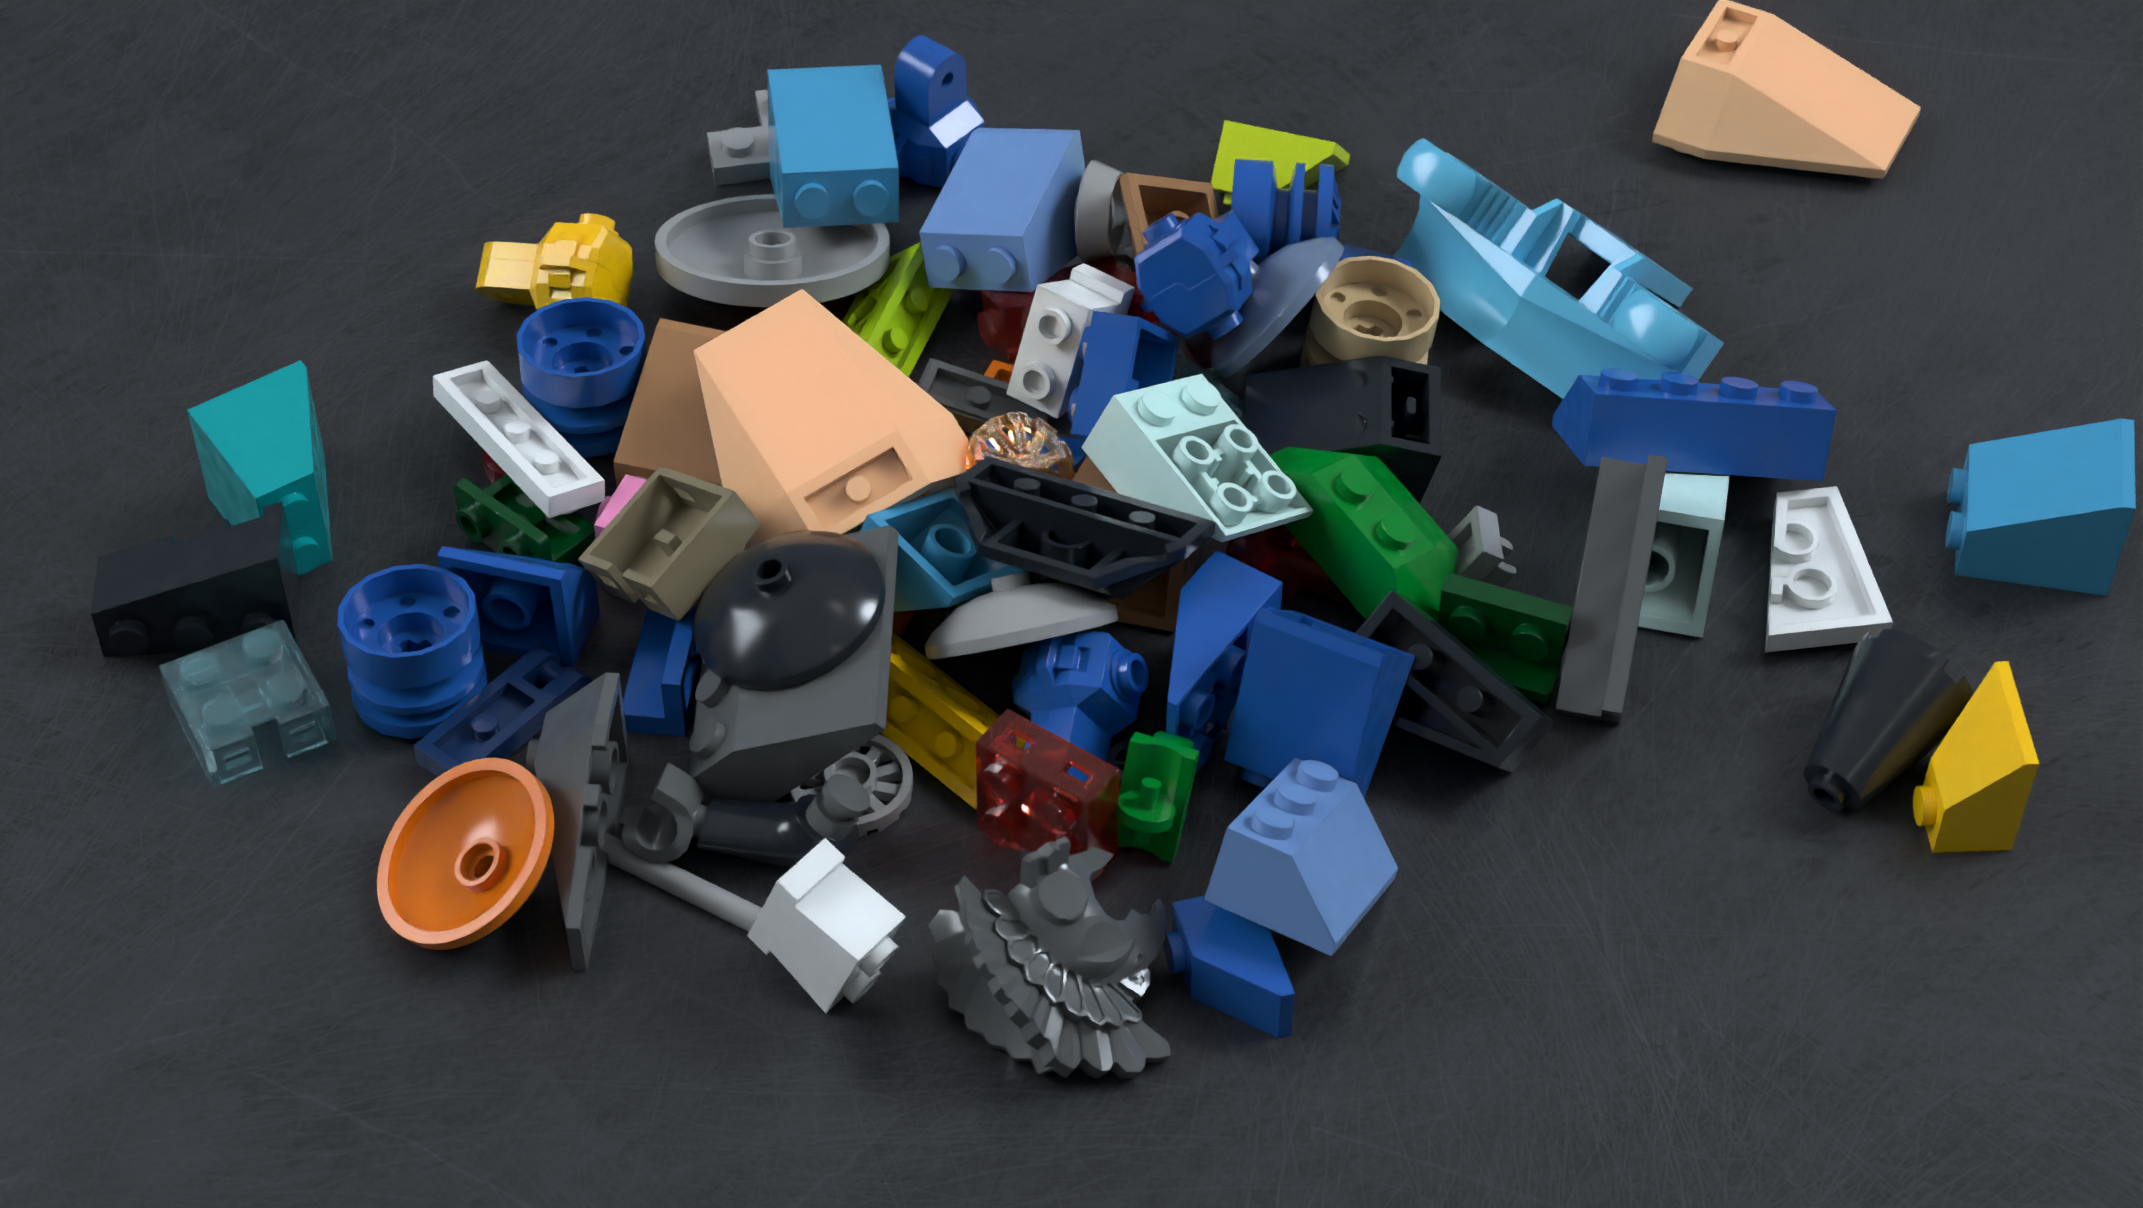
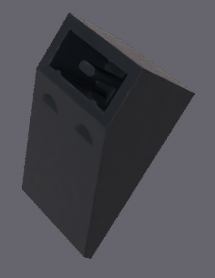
(1353, 407)

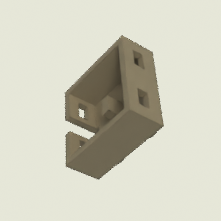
(670, 542)

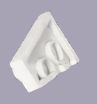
(1819, 575)

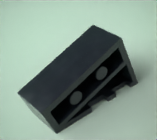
(197, 589)

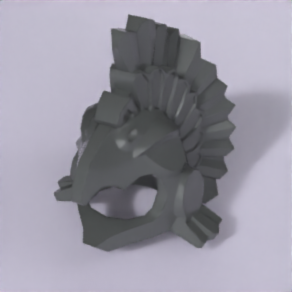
(1051, 969)

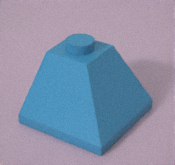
(936, 553)

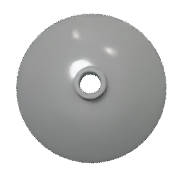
(1018, 615)

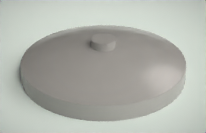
(744, 257)

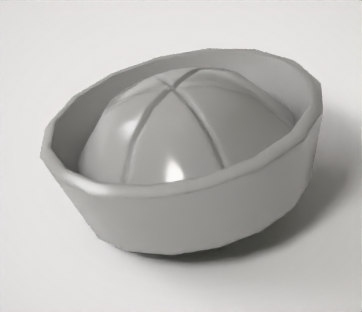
(1099, 212)

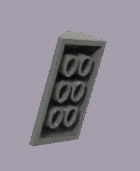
(776, 739)

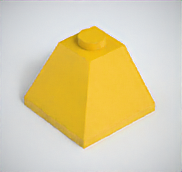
(1980, 772)

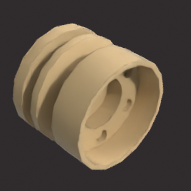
(1369, 311)

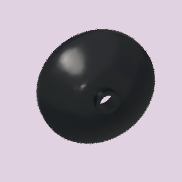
(789, 609)

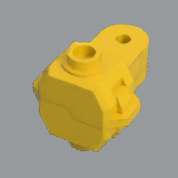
(566, 264)

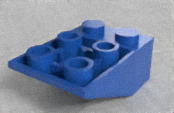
(1212, 647)

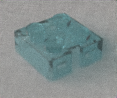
(241, 686)

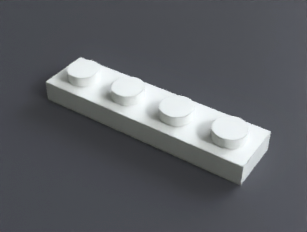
(519, 439)

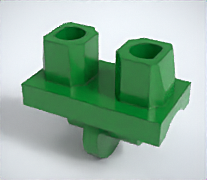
(1156, 793)

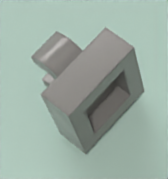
(1482, 548)

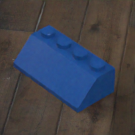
(1698, 425)

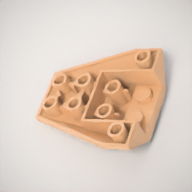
(1779, 99)
(820, 422)

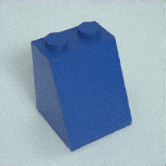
(1314, 697)

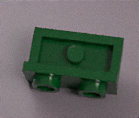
(515, 525)

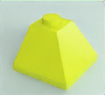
(1282, 148)

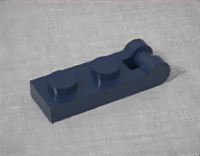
(501, 713)

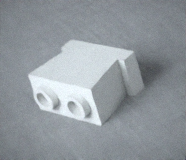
(1049, 352)
(827, 927)

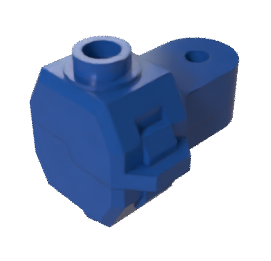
(930, 111)
(1196, 273)
(1081, 689)

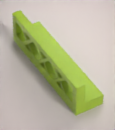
(899, 310)

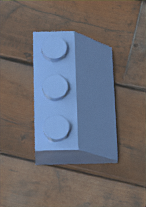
(1304, 858)

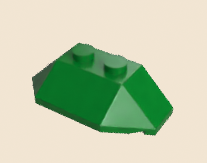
(1367, 529)

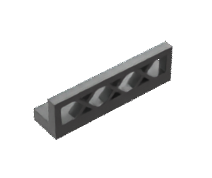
(1611, 588)

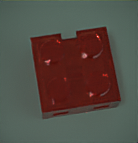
(1031, 798)

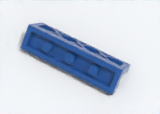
(663, 676)

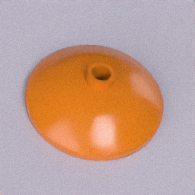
(465, 854)

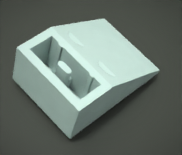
(1193, 455)

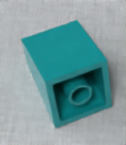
(264, 450)

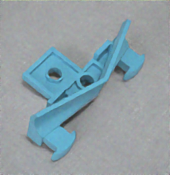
(1490, 271)

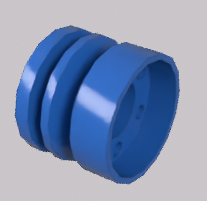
(1284, 215)
(582, 369)
(411, 648)

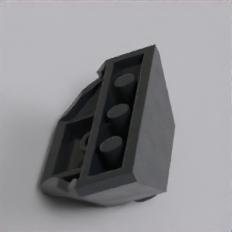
(1073, 528)

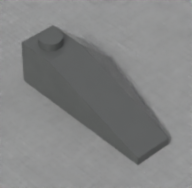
(585, 772)

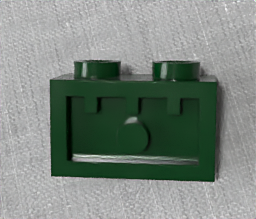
(1509, 631)

